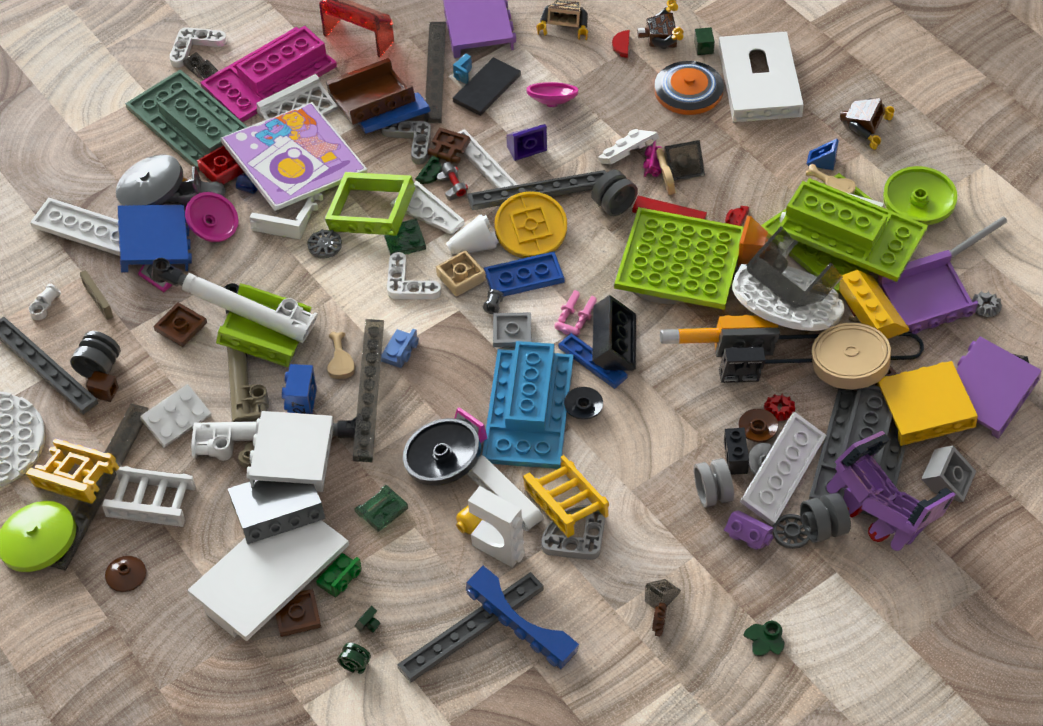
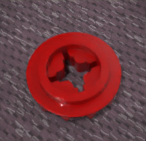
(787, 409)

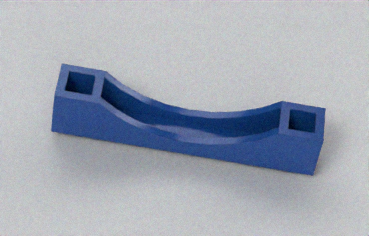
(553, 644)

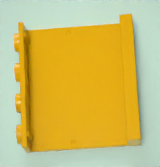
(928, 402)

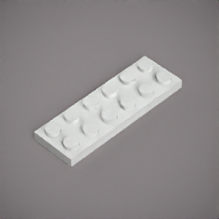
(78, 225)
(782, 468)

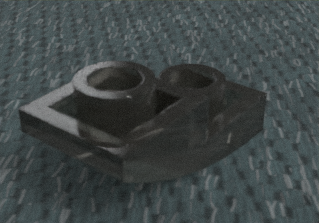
(199, 66)

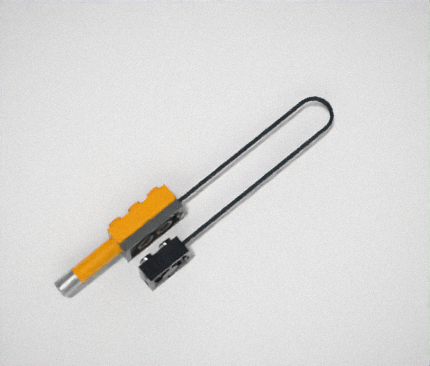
(745, 343)

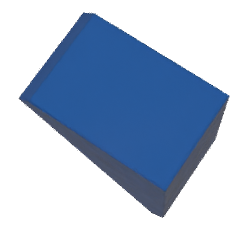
(824, 156)

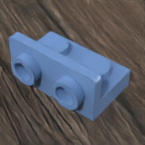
(400, 348)

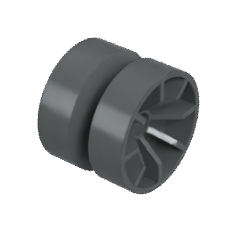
(825, 517)

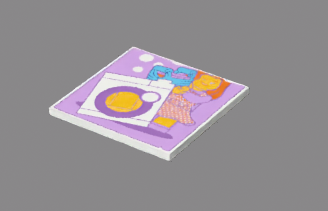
(292, 155)

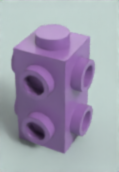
(749, 530)

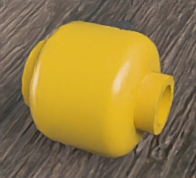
(466, 521)

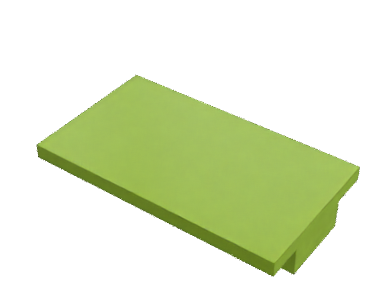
(852, 229)

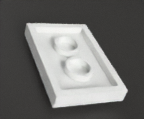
(175, 415)

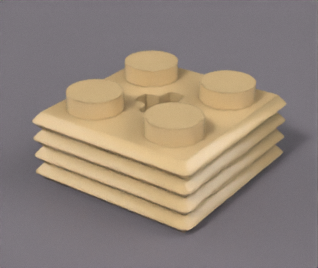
(460, 273)

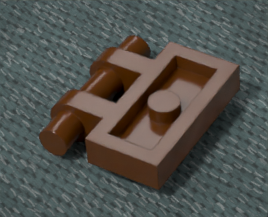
(451, 141)

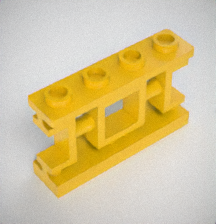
(69, 484)

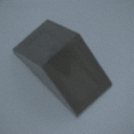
(660, 591)

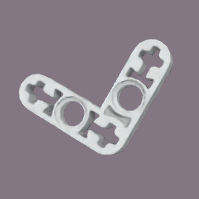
(186, 38)
(404, 286)

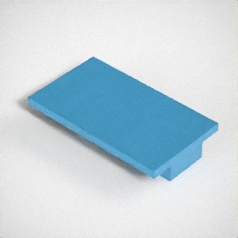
(528, 406)

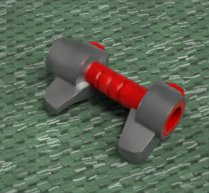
(450, 173)

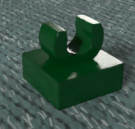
(368, 620)

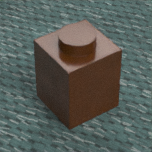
(102, 386)

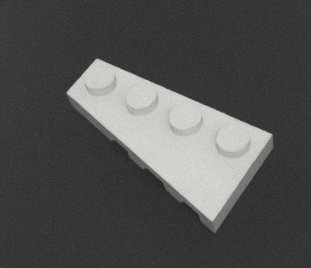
(432, 211)

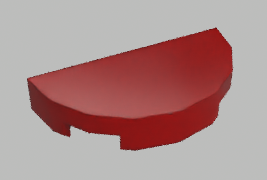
(621, 43)
(737, 216)

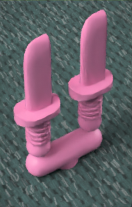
(568, 309)

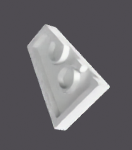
(634, 140)

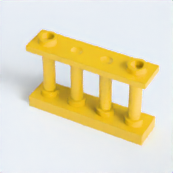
(555, 509)

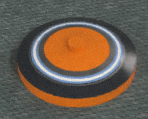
(689, 87)

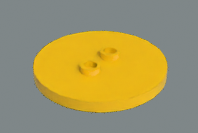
(530, 224)

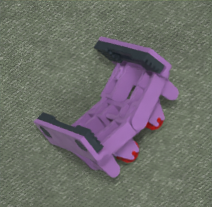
(875, 493)

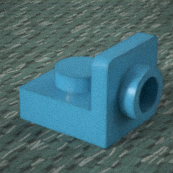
(462, 68)

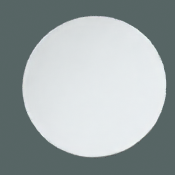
(773, 309)
(20, 437)

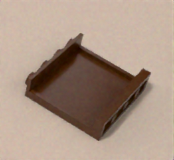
(369, 91)

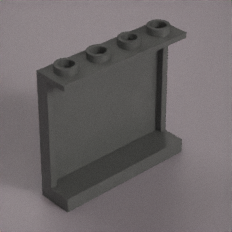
(275, 507)

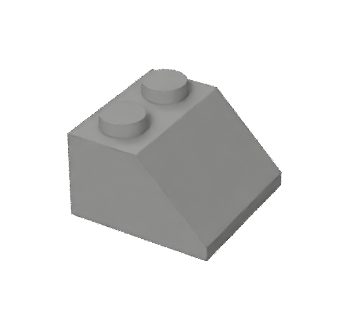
(950, 471)

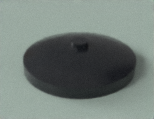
(441, 452)

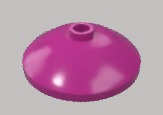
(552, 93)
(215, 210)

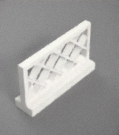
(290, 96)

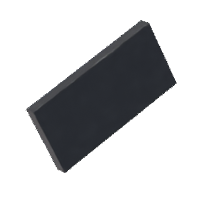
(486, 86)

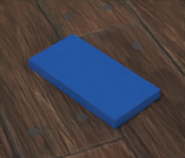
(396, 115)
(525, 274)

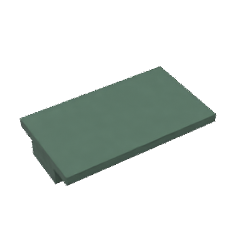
(184, 116)

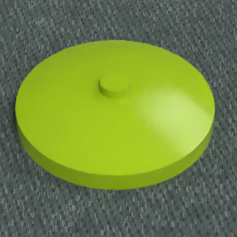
(920, 194)
(36, 536)

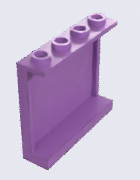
(478, 24)
(928, 293)
(996, 383)

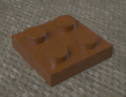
(180, 324)
(299, 614)

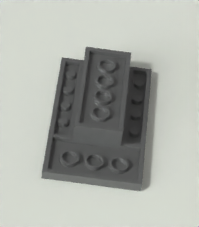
(853, 419)

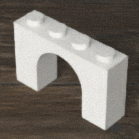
(503, 533)

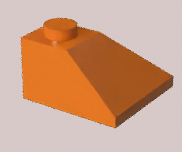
(751, 241)

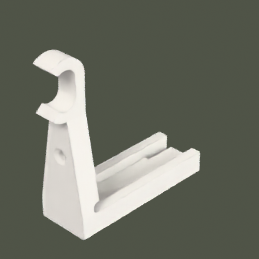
(283, 226)

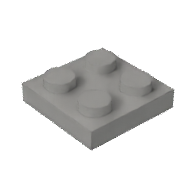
(511, 328)

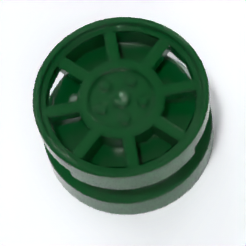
(353, 658)

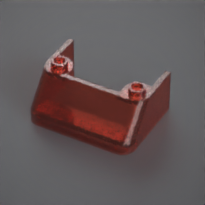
(381, 23)

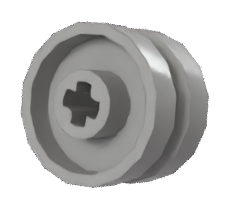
(713, 482)

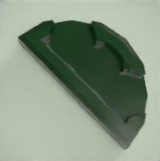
(430, 171)

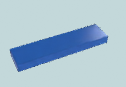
(583, 355)

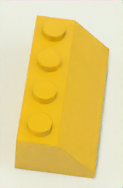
(871, 303)

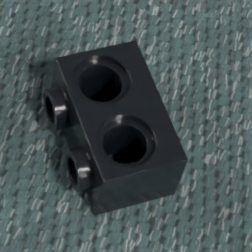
(736, 450)

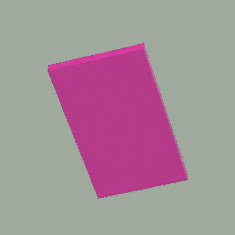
(269, 71)

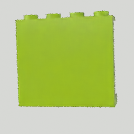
(254, 338)

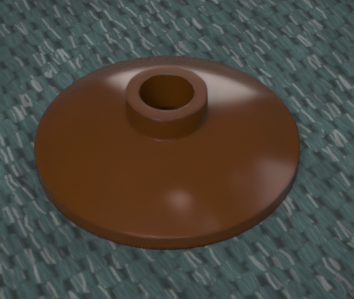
(759, 419)
(125, 580)

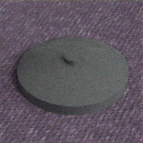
(150, 181)

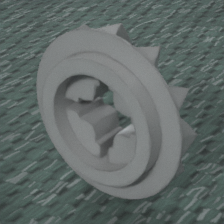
(989, 309)

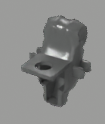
(195, 186)

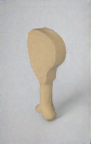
(667, 175)
(842, 184)
(342, 364)

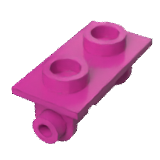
(651, 163)

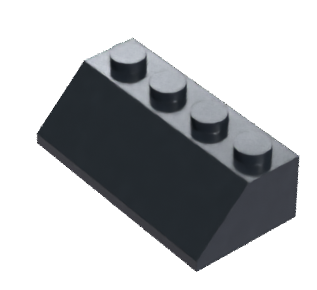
(614, 335)

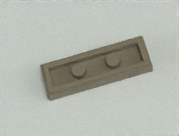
(96, 295)

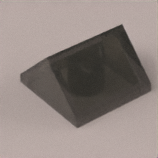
(685, 160)

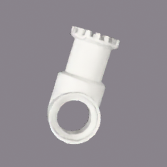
(43, 302)

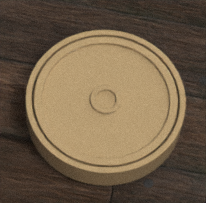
(851, 356)

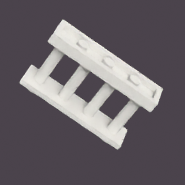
(149, 513)

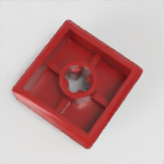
(219, 166)

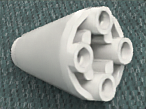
(473, 237)

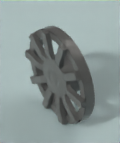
(324, 243)
(791, 531)

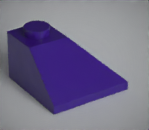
(527, 142)

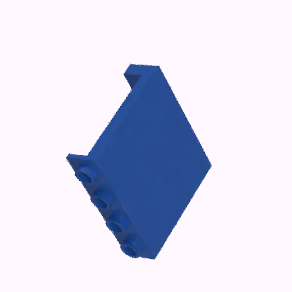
(153, 233)

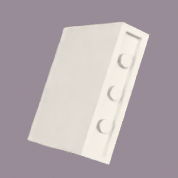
(291, 448)

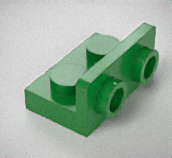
(339, 575)

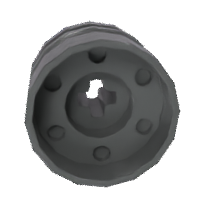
(95, 353)

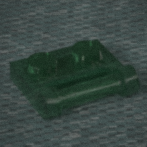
(385, 511)

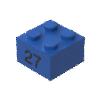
(299, 389)

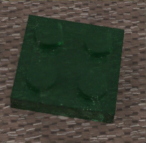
(408, 239)

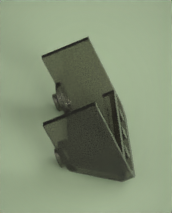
(770, 264)

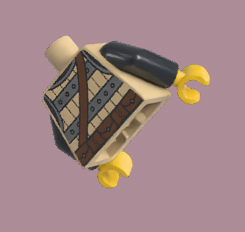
(564, 14)

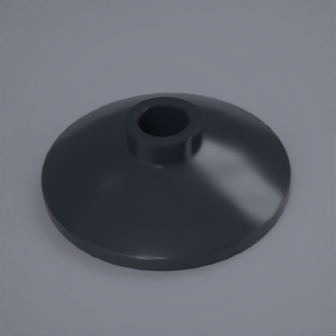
(583, 397)

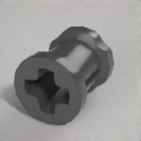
(494, 299)

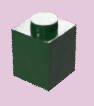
(704, 41)

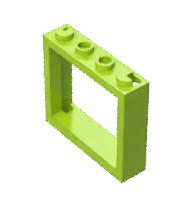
(370, 182)

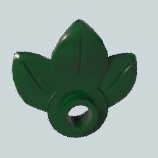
(763, 640)

